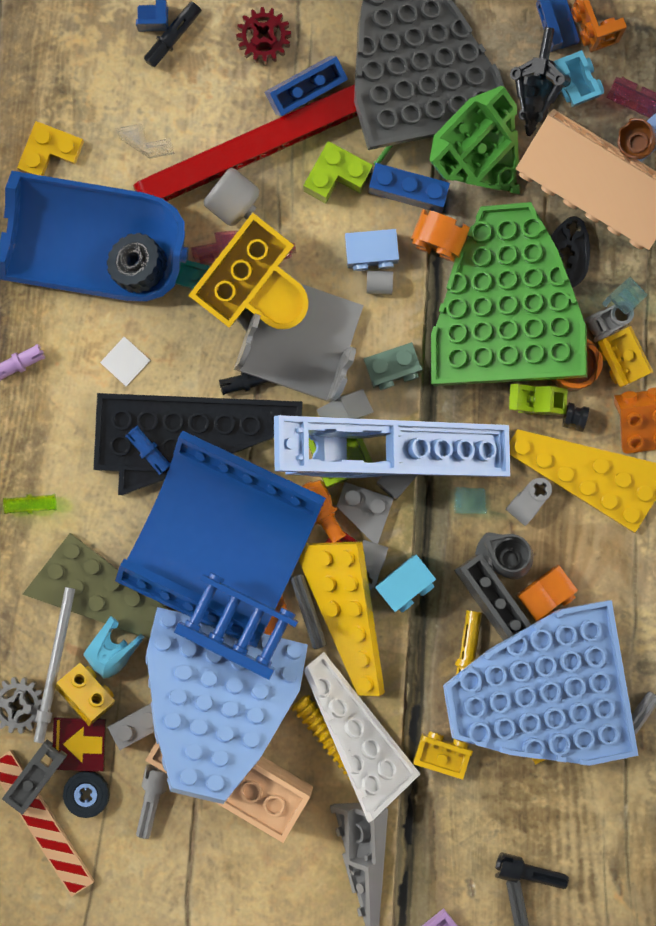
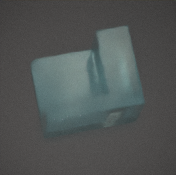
(626, 296)
(469, 500)

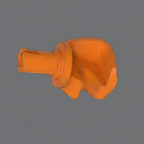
(327, 512)

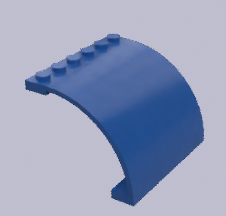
(222, 520)

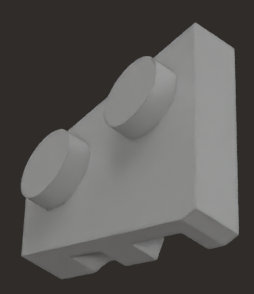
(365, 509)

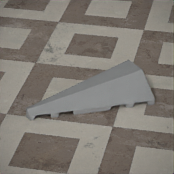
(363, 856)

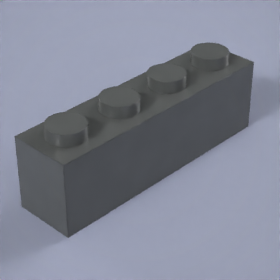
(492, 597)

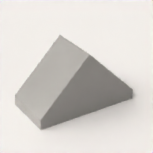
(348, 406)

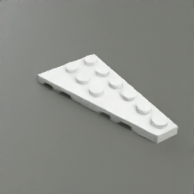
(368, 752)

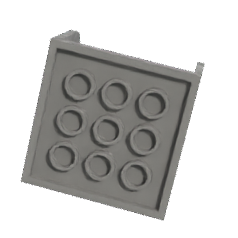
(309, 355)

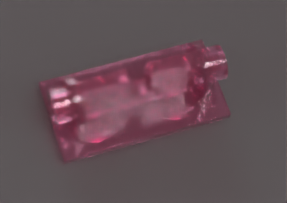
(624, 93)

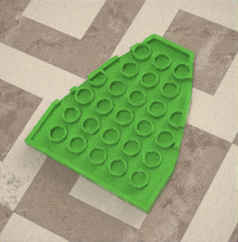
(508, 306)

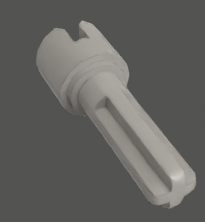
(154, 784)

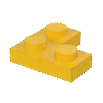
(48, 142)

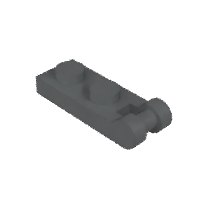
(34, 778)

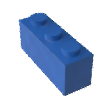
(306, 85)
(408, 188)

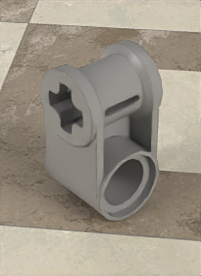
(606, 323)
(526, 503)
(374, 559)

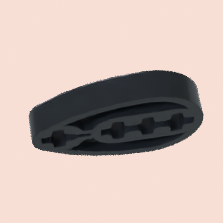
(578, 246)

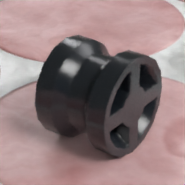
(575, 417)

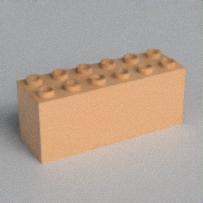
(593, 178)
(265, 797)

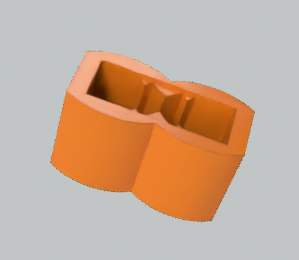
(547, 593)

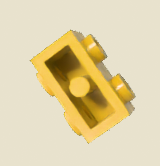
(81, 695)

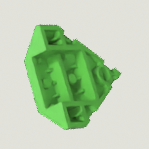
(480, 143)

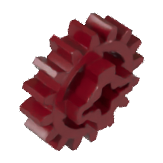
(273, 23)

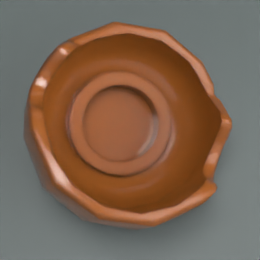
(637, 139)

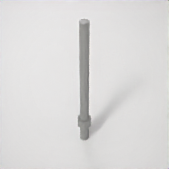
(44, 715)

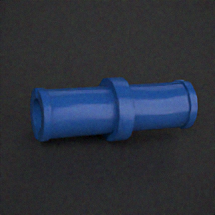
(148, 450)

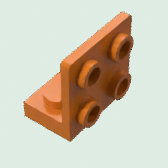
(592, 34)

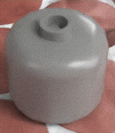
(232, 197)

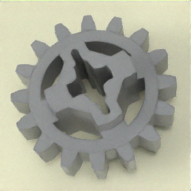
(28, 706)

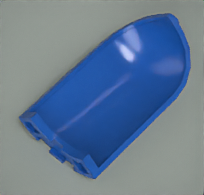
(66, 228)

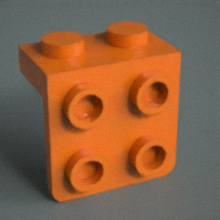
(637, 420)

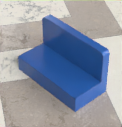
(557, 15)

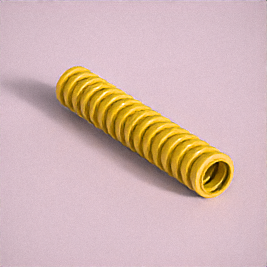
(314, 719)

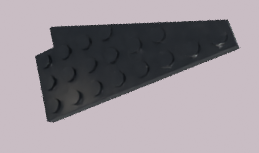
(219, 421)

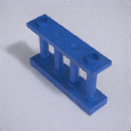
(214, 641)

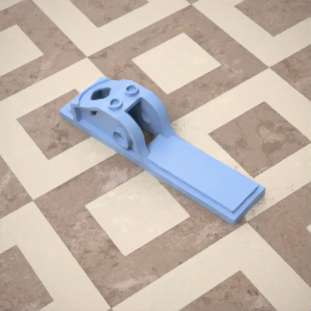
(410, 447)

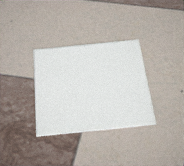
(125, 361)

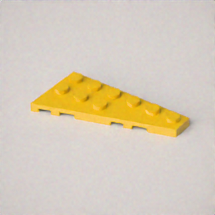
(603, 479)
(343, 595)

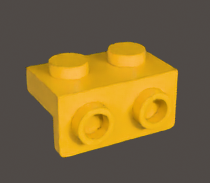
(624, 357)
(443, 755)

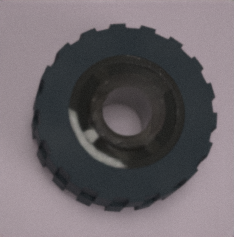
(127, 253)

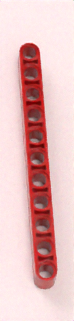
(251, 146)

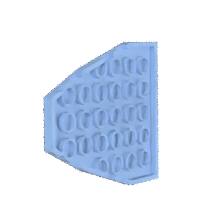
(549, 691)
(212, 712)

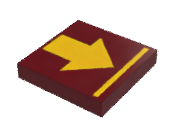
(81, 743)

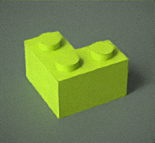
(333, 167)

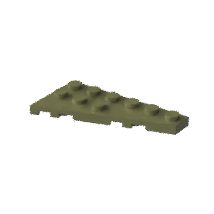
(95, 588)

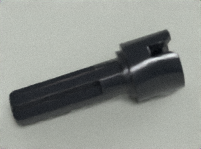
(514, 869)

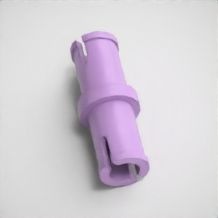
(20, 361)

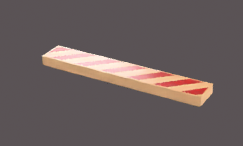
(48, 832)

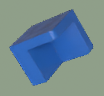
(153, 17)

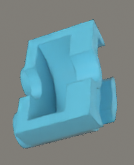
(582, 85)

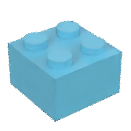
(405, 583)

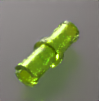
(29, 504)

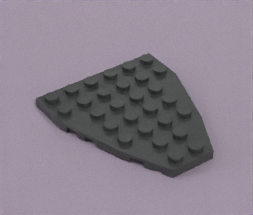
(415, 69)

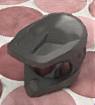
(506, 554)

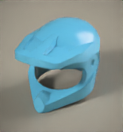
(108, 657)

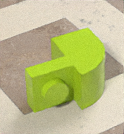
(538, 400)

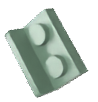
(392, 366)

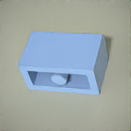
(371, 249)

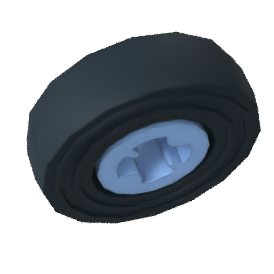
(73, 799)

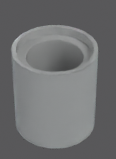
(379, 282)

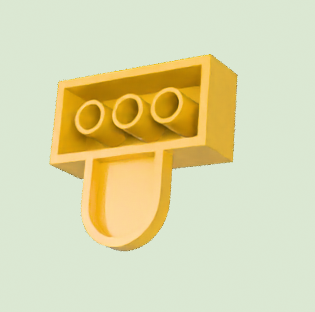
(251, 278)

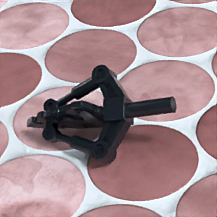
(534, 88)

